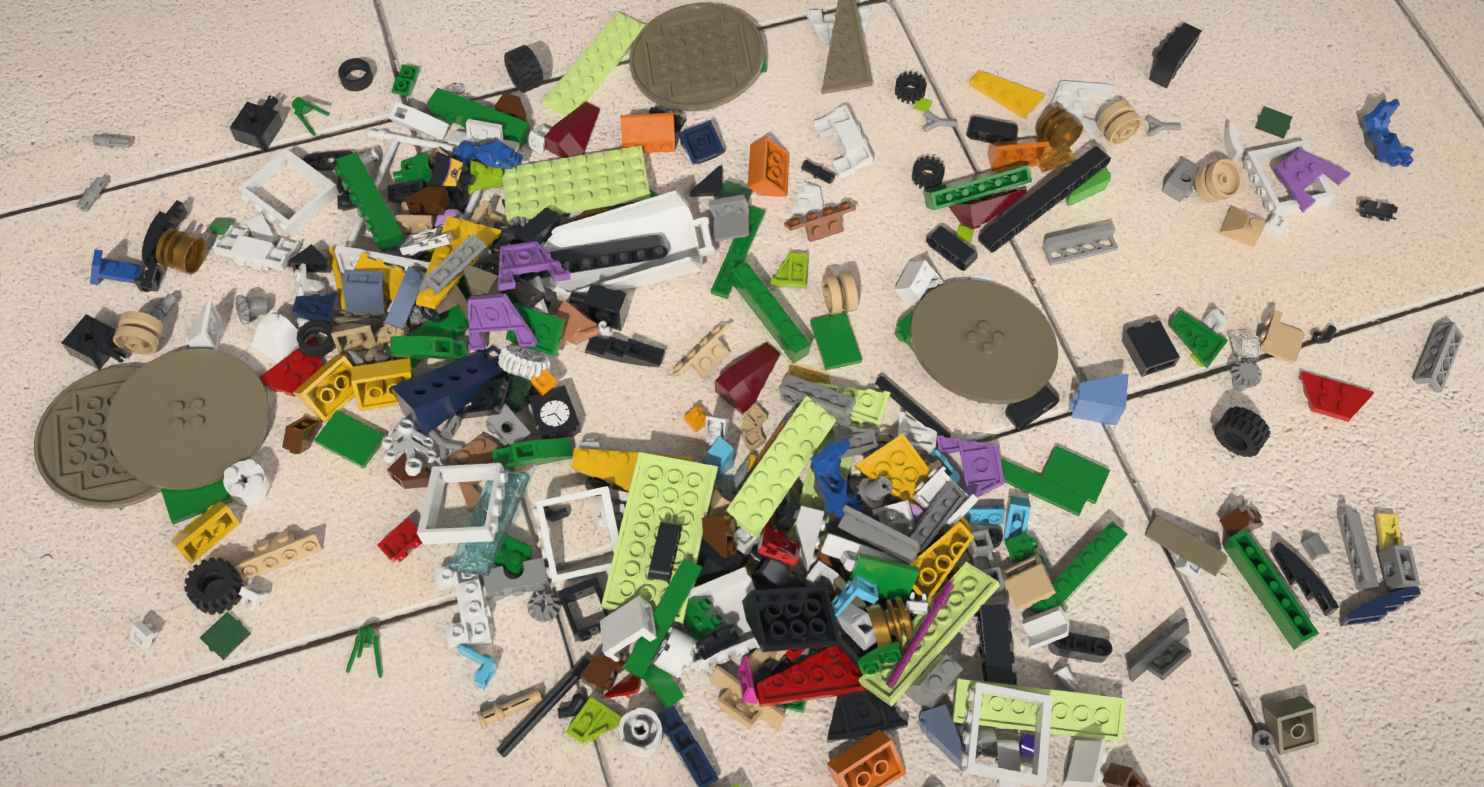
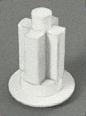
(369, 156)
(1066, 678)

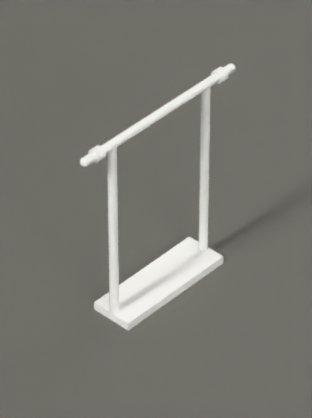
(348, 256)

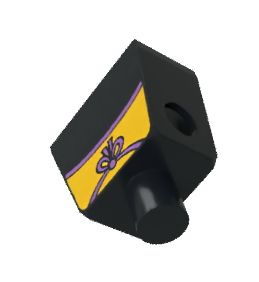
(450, 174)

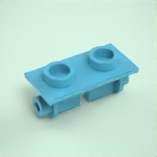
(989, 515)

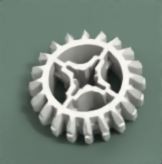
(523, 361)

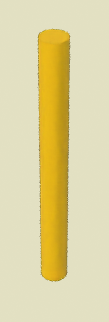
(337, 275)

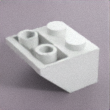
(917, 282)
(1085, 764)

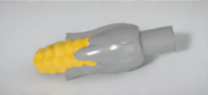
(743, 473)

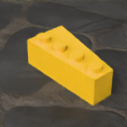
(392, 276)
(939, 560)

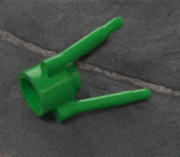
(303, 107)
(365, 638)

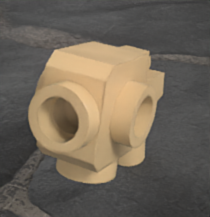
(384, 333)

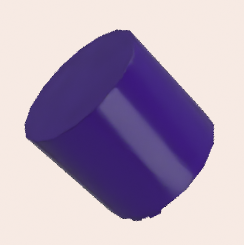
(1026, 746)

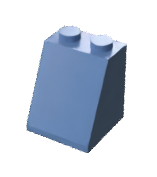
(1100, 400)

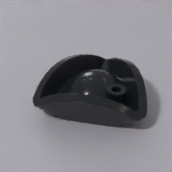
(788, 510)

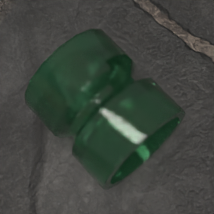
(516, 393)

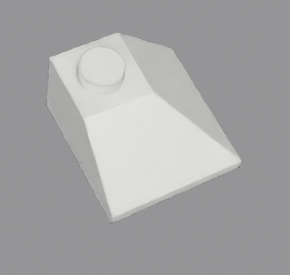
(205, 328)
(275, 337)

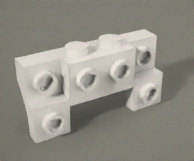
(848, 138)
(253, 251)
(474, 613)

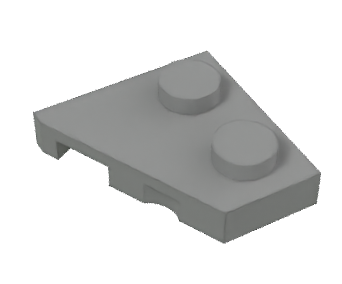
(860, 440)

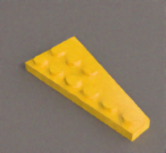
(460, 232)
(611, 466)
(903, 468)

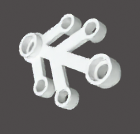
(407, 430)

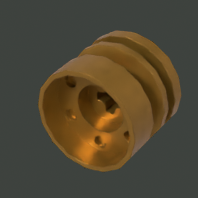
(1059, 127)
(181, 251)
(890, 621)

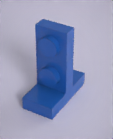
(112, 269)

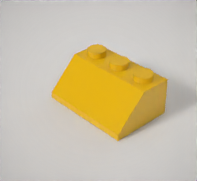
(374, 382)
(328, 388)
(205, 532)

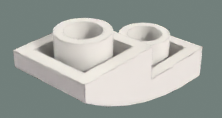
(1231, 143)

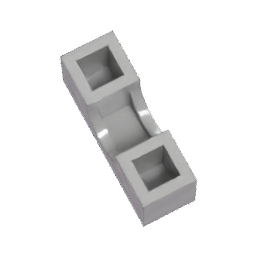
(980, 556)
(533, 579)

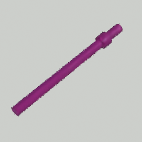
(939, 601)

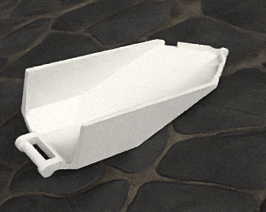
(660, 215)

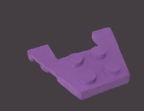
(1302, 170)
(527, 258)
(495, 313)
(979, 463)

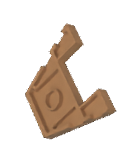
(477, 452)

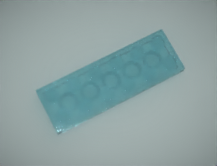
(480, 556)

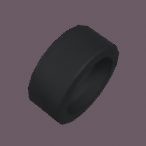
(352, 65)
(315, 327)

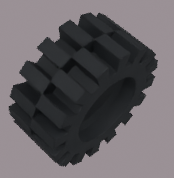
(910, 80)
(931, 165)

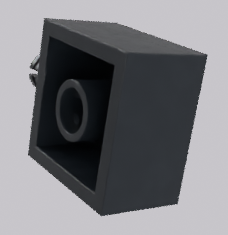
(257, 124)
(603, 305)
(93, 343)

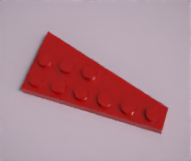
(818, 677)

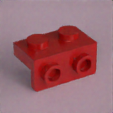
(400, 541)

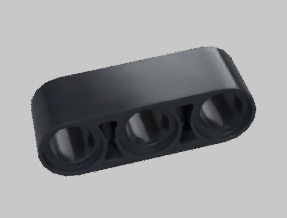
(991, 130)
(951, 248)
(1032, 408)
(665, 551)
(1090, 648)

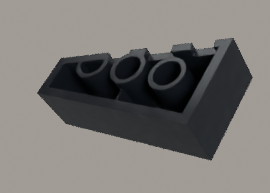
(1174, 54)
(995, 644)

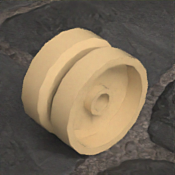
(1119, 122)
(1218, 180)
(840, 292)
(138, 333)

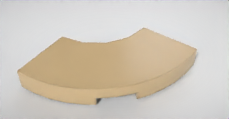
(752, 426)

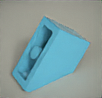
(720, 455)
(1016, 517)

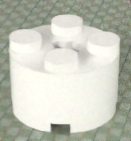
(246, 482)
(675, 652)
(635, 721)

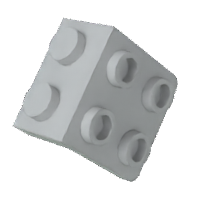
(730, 217)

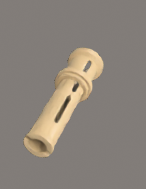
(532, 697)

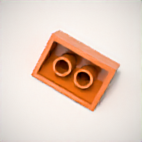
(651, 131)
(1016, 151)
(768, 168)
(867, 763)

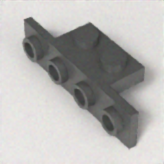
(1164, 655)

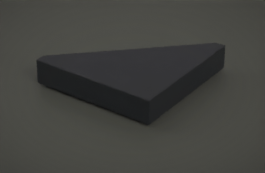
(710, 185)

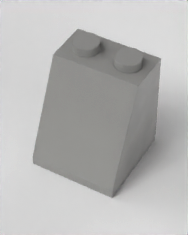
(934, 682)

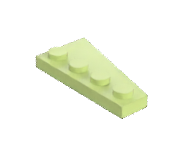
(869, 404)

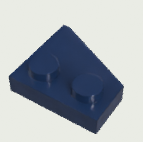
(314, 307)

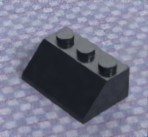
(714, 564)

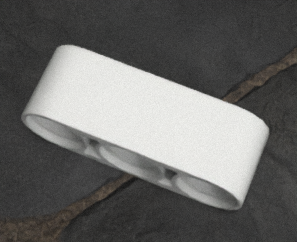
(1007, 757)

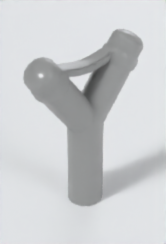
(937, 122)
(1160, 126)
(443, 446)

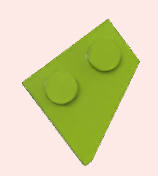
(485, 177)
(792, 272)
(592, 722)

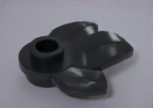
(507, 235)

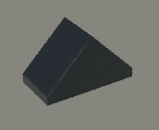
(313, 259)

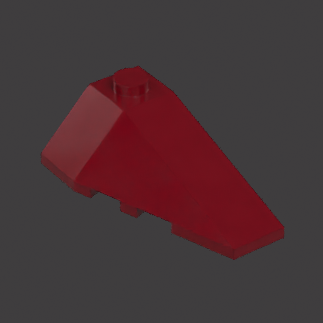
(572, 133)
(982, 210)
(746, 378)

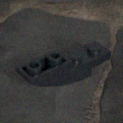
(159, 225)

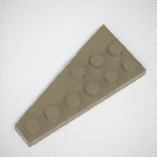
(847, 57)

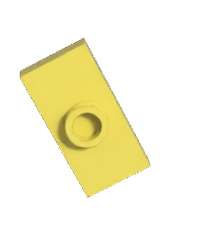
(1387, 530)

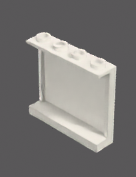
(727, 599)

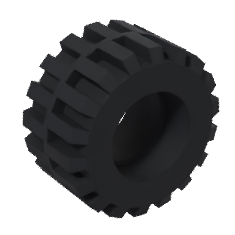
(523, 68)
(1242, 431)
(206, 573)

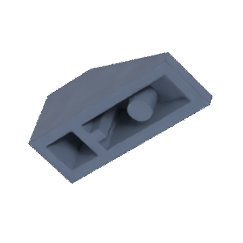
(405, 298)
(942, 733)

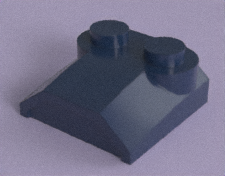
(701, 143)

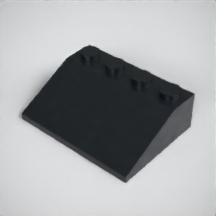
(791, 618)

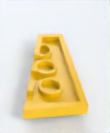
(1008, 94)

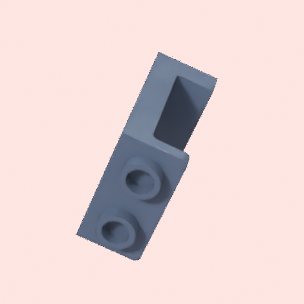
(364, 291)

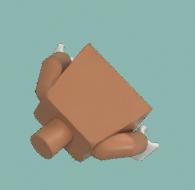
(577, 325)

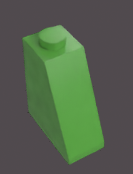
(1091, 187)

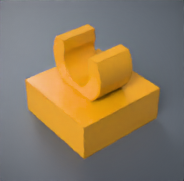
(543, 382)
(696, 418)

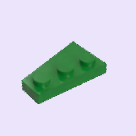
(1198, 338)

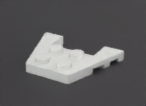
(824, 30)
(1075, 98)
(426, 240)

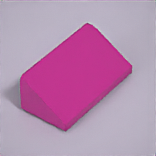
(747, 682)

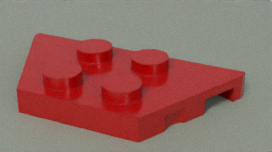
(292, 371)
(1333, 397)
(778, 546)

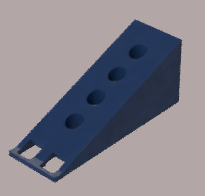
(446, 390)

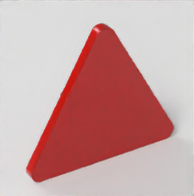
(627, 686)

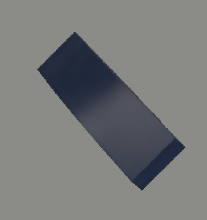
(1377, 608)
(687, 748)

